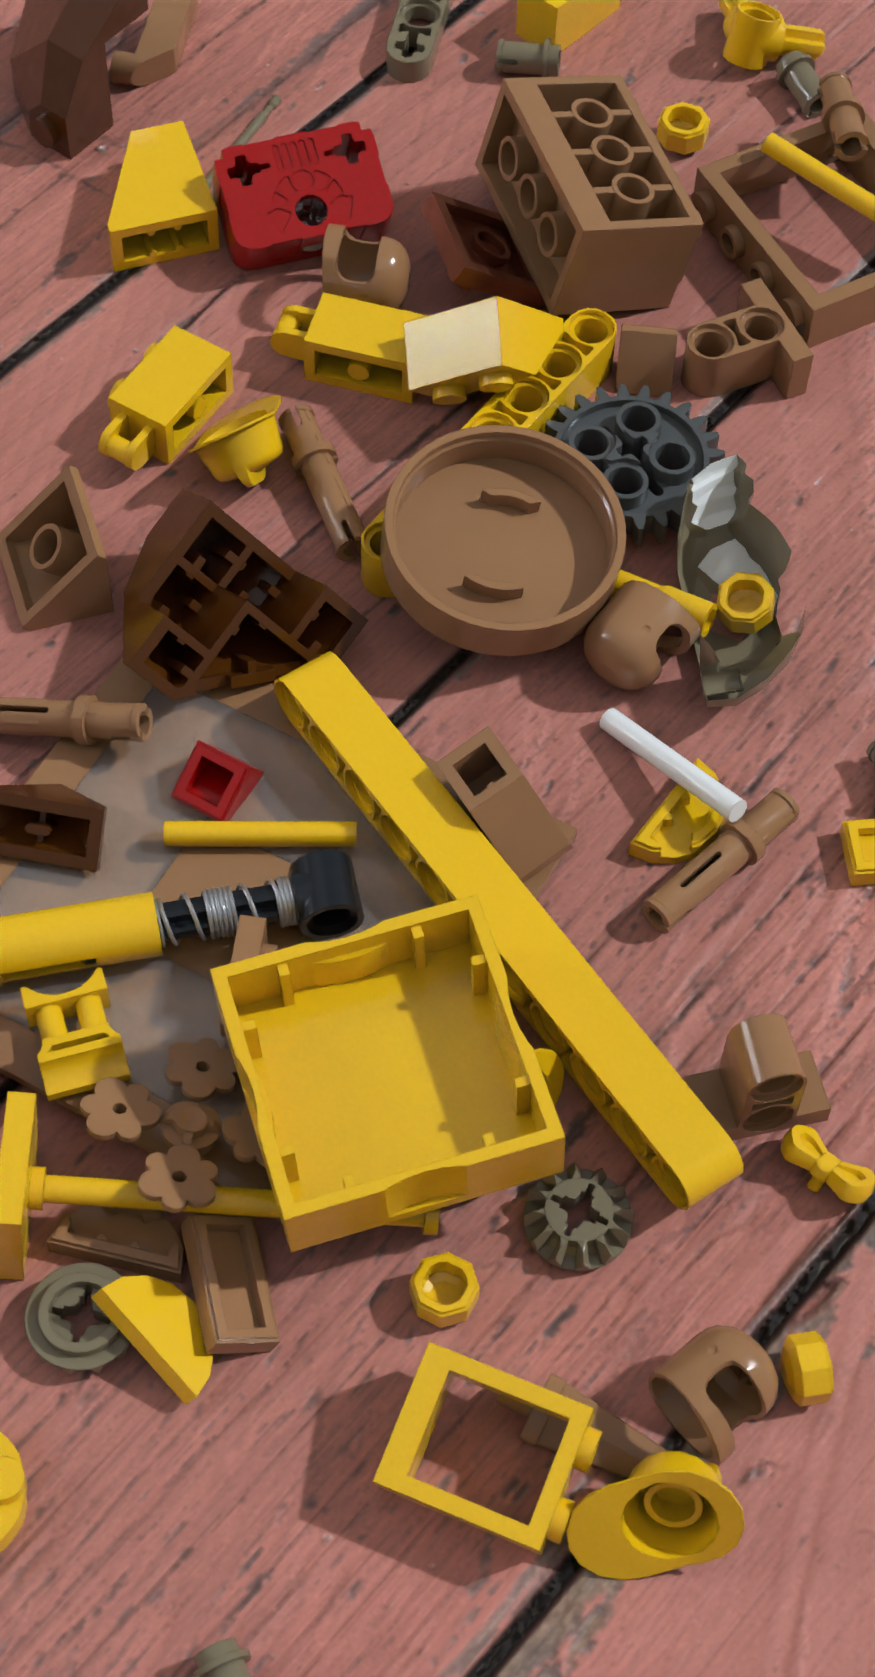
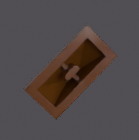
(51, 825)

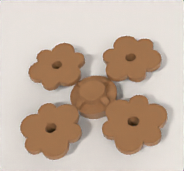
(186, 1127)

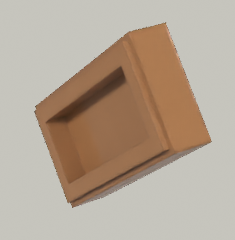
(229, 1284)

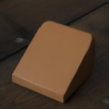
(646, 358)

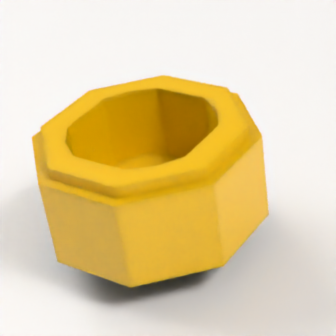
(683, 128)
(745, 602)
(444, 1289)
(807, 1368)

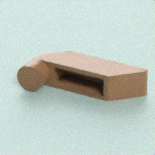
(159, 44)

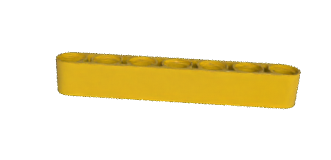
(573, 367)

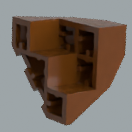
(63, 68)
(222, 607)

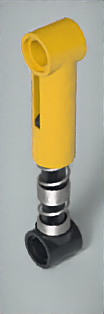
(316, 897)

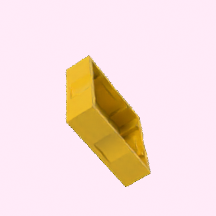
(387, 1073)

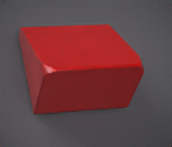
(215, 782)

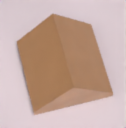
(56, 557)

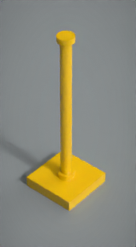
(28, 1187)

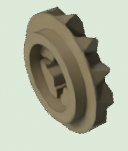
(590, 1244)
(53, 1337)

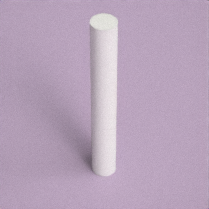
(673, 765)

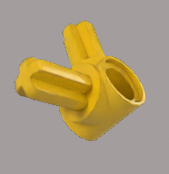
(759, 35)

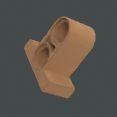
(746, 348)
(762, 1081)

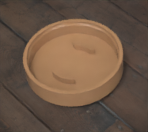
(502, 540)

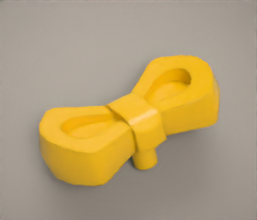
(848, 1181)

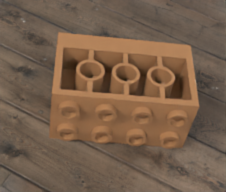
(587, 193)

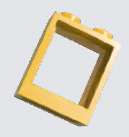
(418, 1420)

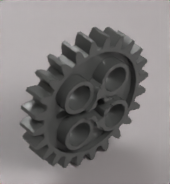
(642, 451)

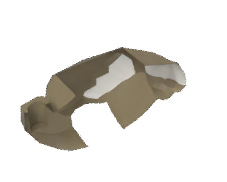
(714, 542)

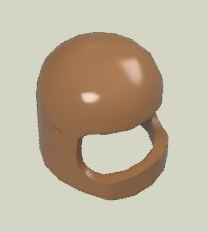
(365, 269)
(629, 630)
(714, 1388)

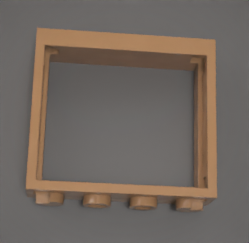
(750, 245)

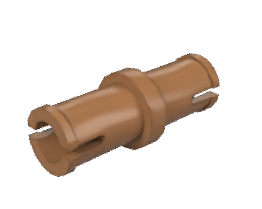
(843, 116)

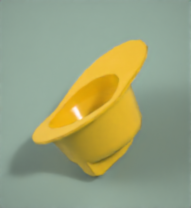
(243, 442)
(657, 1519)

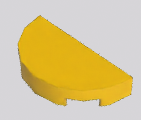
(678, 827)
(162, 1328)

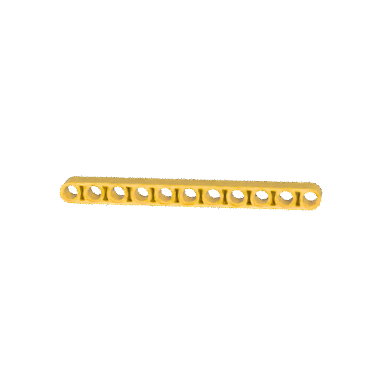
(546, 974)

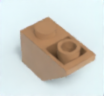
(504, 804)

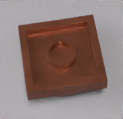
(479, 250)

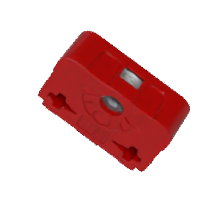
(311, 174)

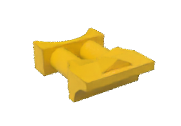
(78, 1058)

